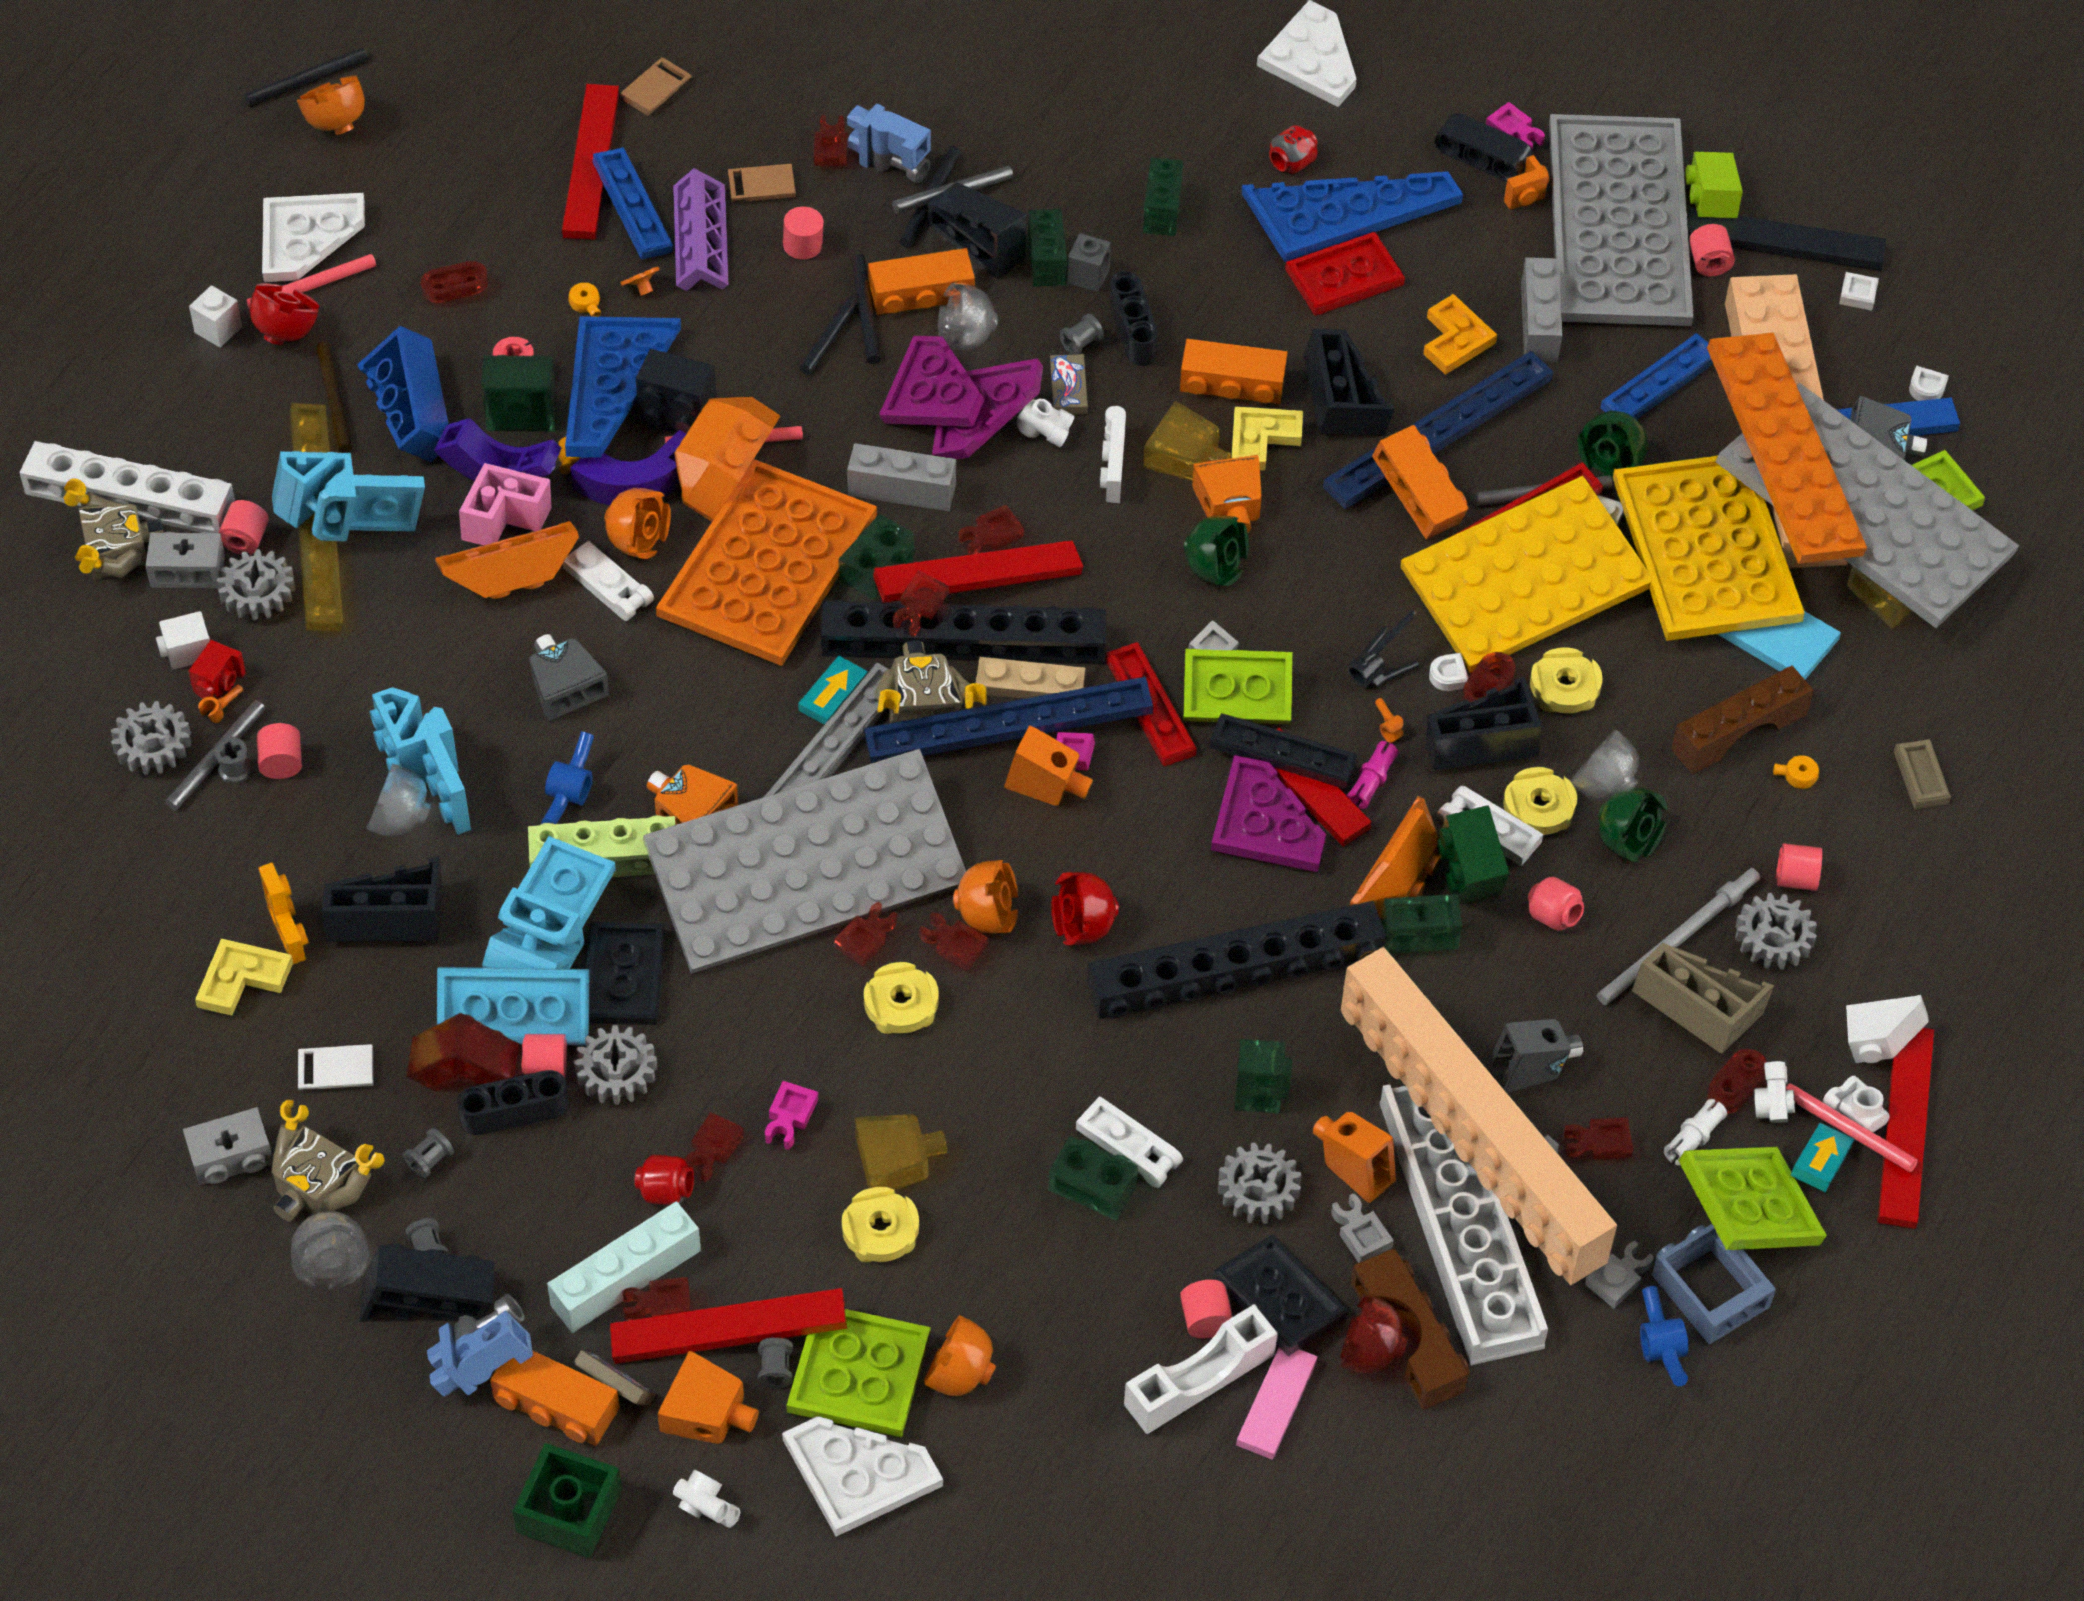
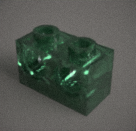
(1163, 196)
(1047, 247)
(878, 546)
(1421, 923)
(1262, 1076)
(1088, 1185)

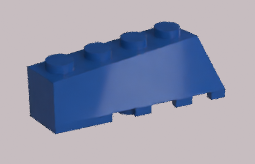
(408, 391)

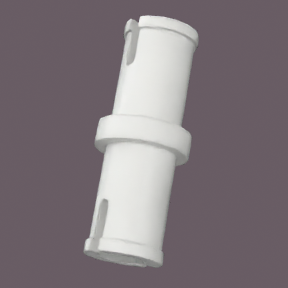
(1695, 1130)

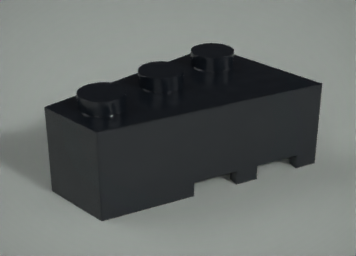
(983, 225)
(1342, 389)
(1485, 730)
(385, 907)
(426, 1283)

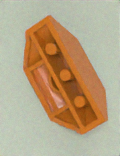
(720, 450)
(512, 562)
(1404, 861)

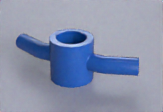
(569, 781)
(1663, 1338)

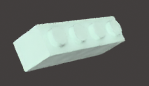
(626, 1262)

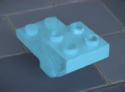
(340, 500)
(422, 746)
(549, 909)

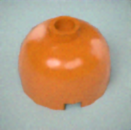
(334, 105)
(637, 521)
(987, 896)
(961, 1360)

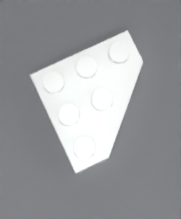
(1312, 55)
(306, 231)
(858, 1471)

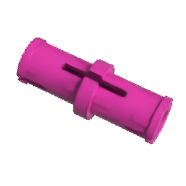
(1373, 774)

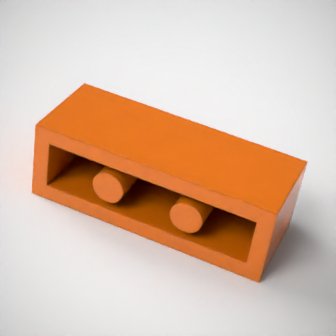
(917, 280)
(1233, 371)
(1420, 481)
(556, 1397)

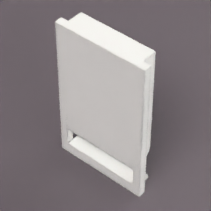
(337, 1067)

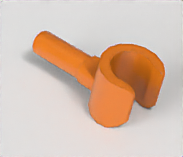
(212, 703)
(1392, 726)

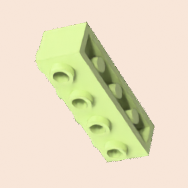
(615, 840)

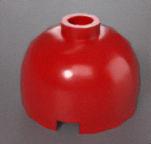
(282, 315)
(1083, 908)

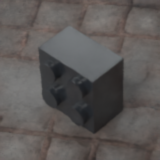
(673, 390)

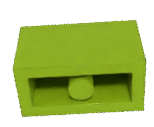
(1714, 184)

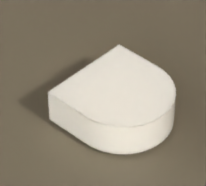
(1927, 384)
(1448, 672)

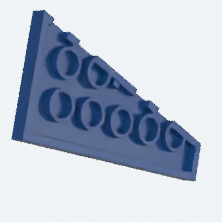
(1342, 209)
(605, 374)

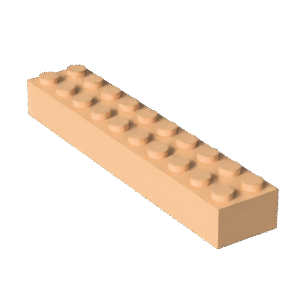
(1776, 306)
(1477, 1117)

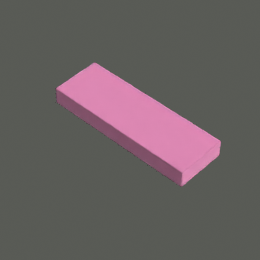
(1276, 1402)

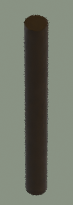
(334, 397)

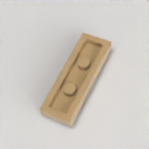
(1027, 679)

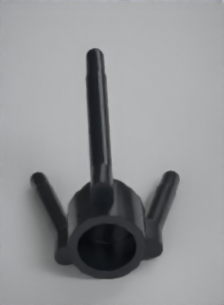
(1368, 665)

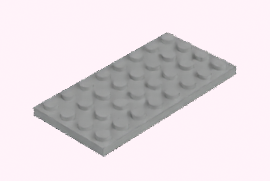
(1620, 219)
(1916, 534)
(804, 860)

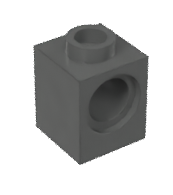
(1089, 262)

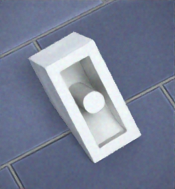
(1884, 1027)

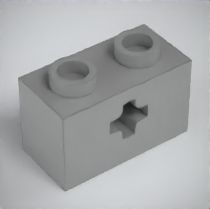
(184, 560)
(228, 1146)

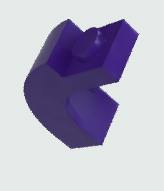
(469, 447)
(606, 477)

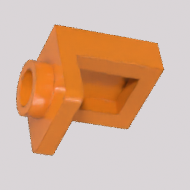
(1527, 187)

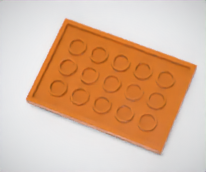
(766, 562)

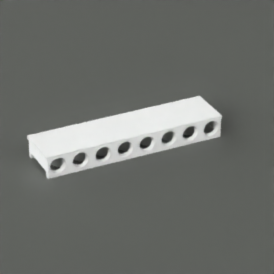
(1466, 1237)

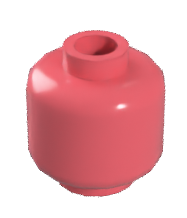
(1555, 903)

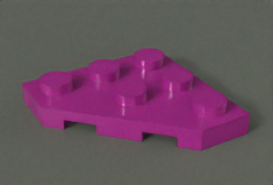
(931, 388)
(1005, 393)
(1265, 819)

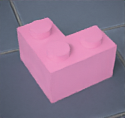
(500, 499)

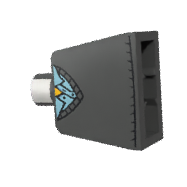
(1888, 427)
(565, 676)
(1531, 1053)

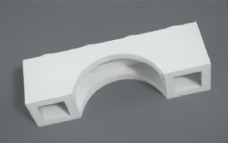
(1168, 1391)

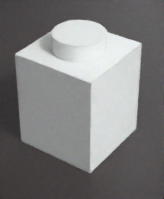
(215, 316)
(182, 639)

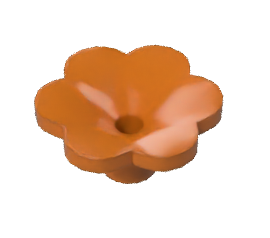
(642, 281)

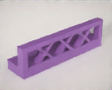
(693, 225)

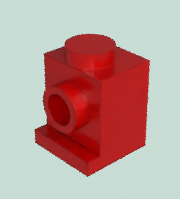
(216, 670)

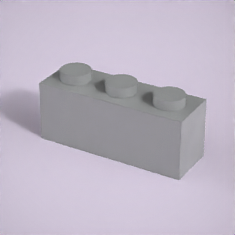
(1541, 308)
(901, 477)

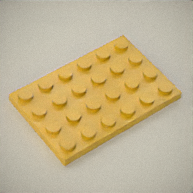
(1706, 549)
(1527, 573)

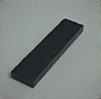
(1283, 750)

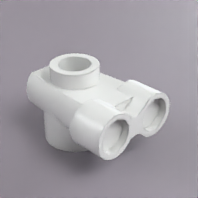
(1040, 418)
(1775, 1100)
(1858, 1103)
(700, 1498)

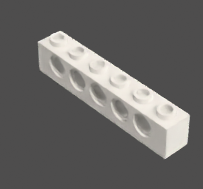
(158, 493)

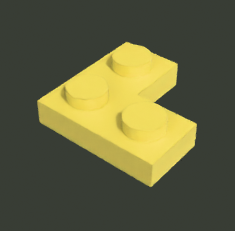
(1263, 426)
(238, 966)

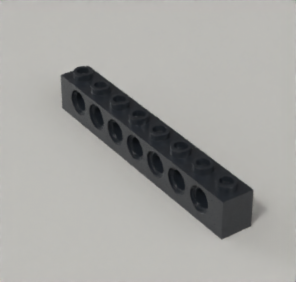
(967, 632)
(1218, 952)

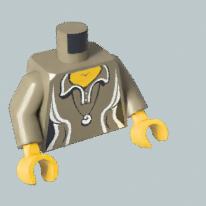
(110, 533)
(924, 686)
(315, 1171)

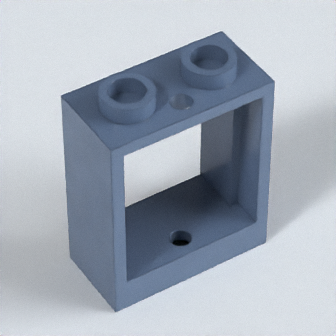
(1729, 1315)

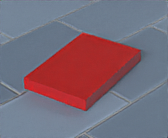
(1345, 273)

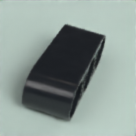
(1482, 147)
(1133, 318)
(499, 1115)

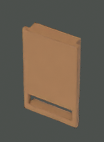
(654, 87)
(764, 182)

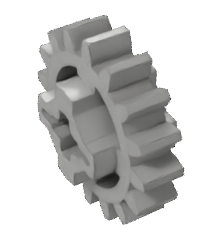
(256, 584)
(151, 737)
(1775, 931)
(597, 1060)
(1259, 1183)

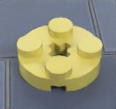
(1560, 697)
(1541, 782)
(895, 1016)
(886, 1244)

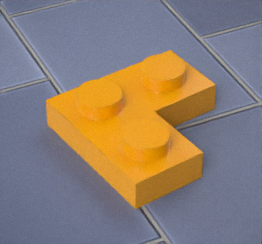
(1462, 335)
(281, 909)

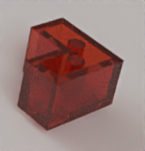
(461, 1051)

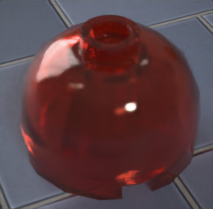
(1373, 1337)

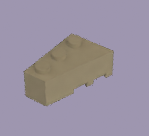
(1700, 997)

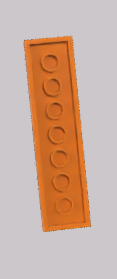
(1786, 448)

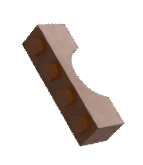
(1712, 732)
(1434, 1369)

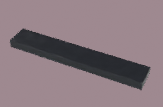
(1797, 240)

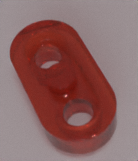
(454, 281)
(1483, 678)
(1739, 1078)

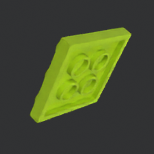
(1752, 1198)
(861, 1373)

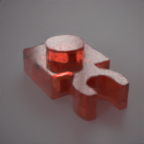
(831, 144)
(995, 527)
(920, 598)
(865, 938)
(956, 943)
(1605, 1137)
(713, 1142)
(664, 1298)

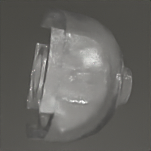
(966, 318)
(1608, 769)
(400, 804)
(329, 1250)

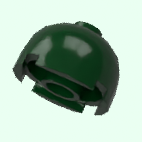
(1613, 442)
(1217, 548)
(1632, 822)

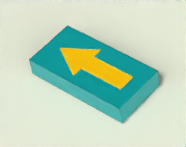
(831, 690)
(1822, 1157)

